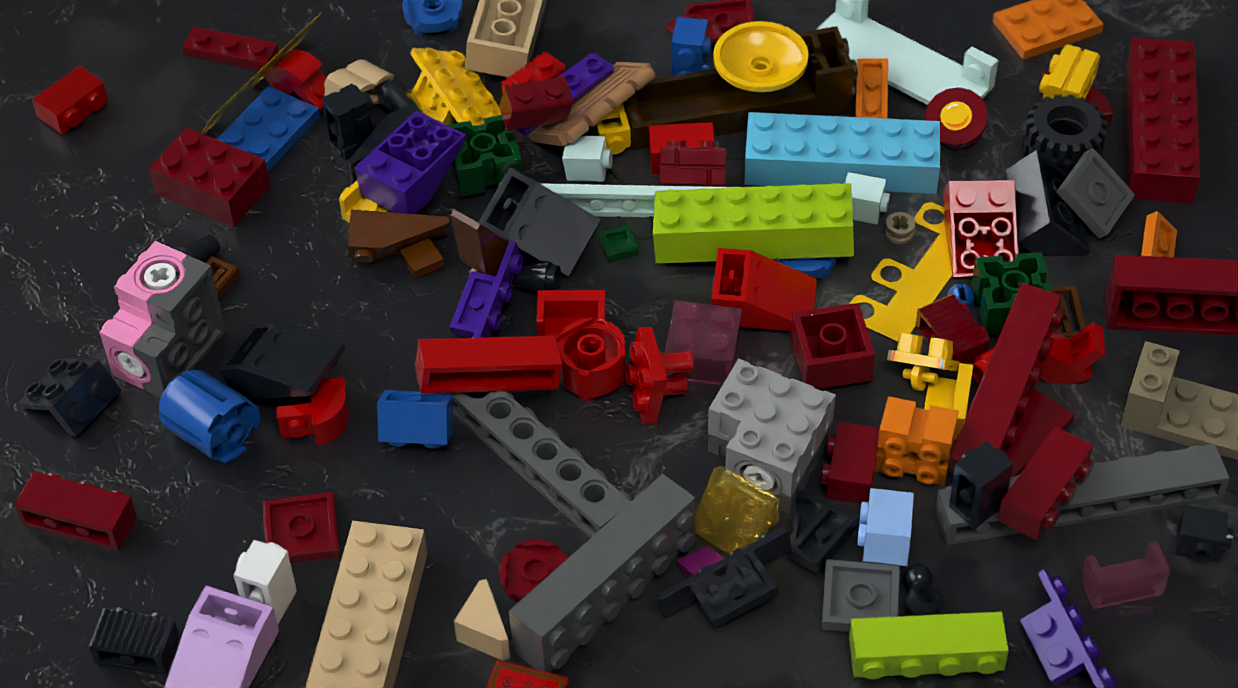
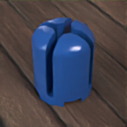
(208, 415)

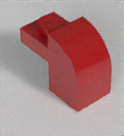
(299, 73)
(1073, 358)
(323, 417)

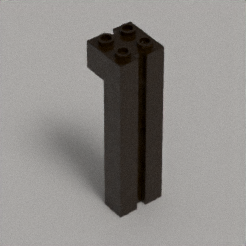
(707, 98)

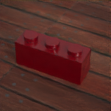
(1046, 483)
(75, 510)

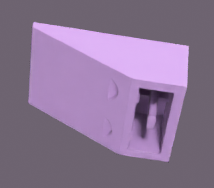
(223, 642)

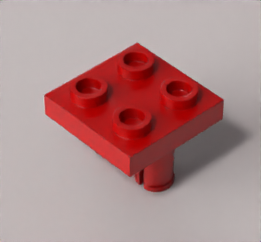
(648, 374)

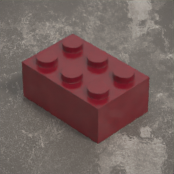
(210, 177)

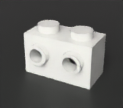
(266, 576)

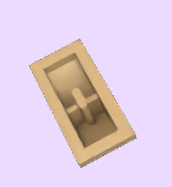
(481, 625)

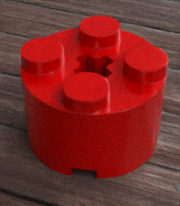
(592, 358)

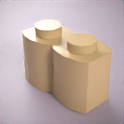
(363, 74)

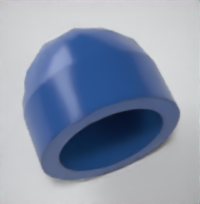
(966, 291)

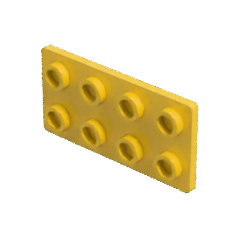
(449, 90)

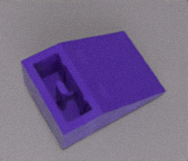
(409, 164)

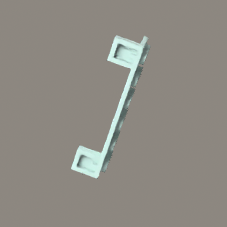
(910, 65)

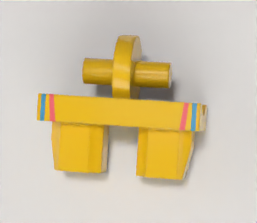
(938, 357)

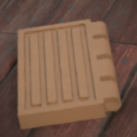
(596, 104)

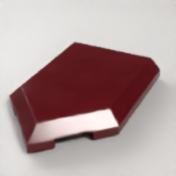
(720, 15)

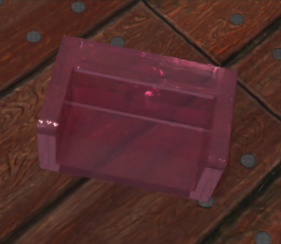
(1126, 580)

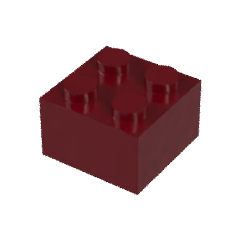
(832, 346)

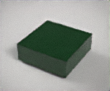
(618, 244)

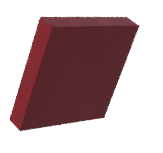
(303, 526)

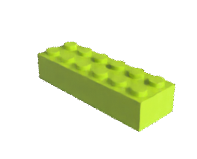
(765, 219)

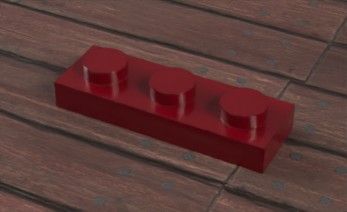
(229, 48)

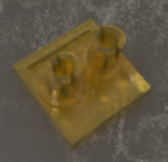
(734, 511)

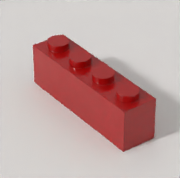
(488, 364)

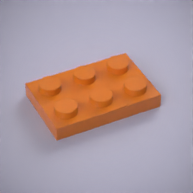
(1046, 25)

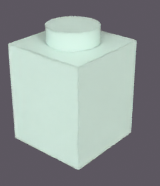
(587, 159)
(868, 197)

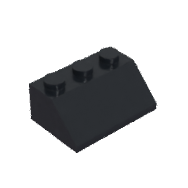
(1042, 216)

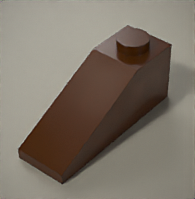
(383, 234)
(478, 245)

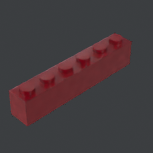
(1011, 372)

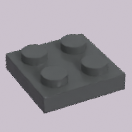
(1095, 193)
(857, 592)

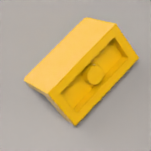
(952, 394)

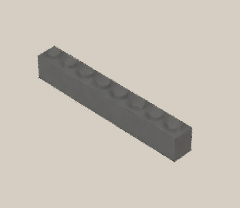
(1115, 490)

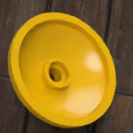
(760, 56)

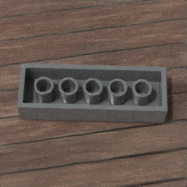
(603, 575)

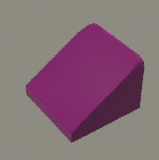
(693, 562)

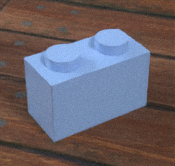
(886, 526)

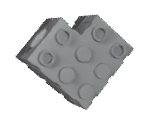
(770, 429)

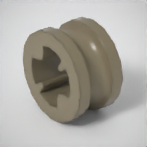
(896, 220)

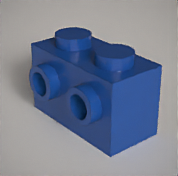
(690, 46)
(415, 418)

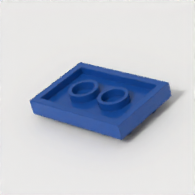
(270, 125)

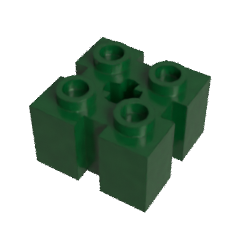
(484, 155)
(998, 282)

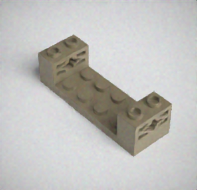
(1178, 407)

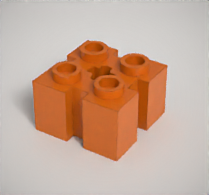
(916, 441)

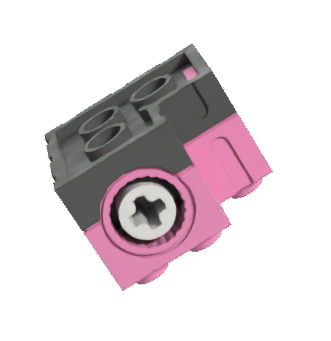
(164, 319)

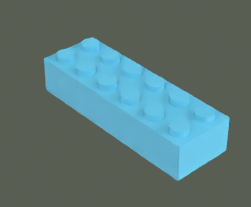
(825, 148)

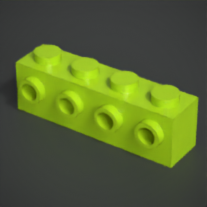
(928, 645)

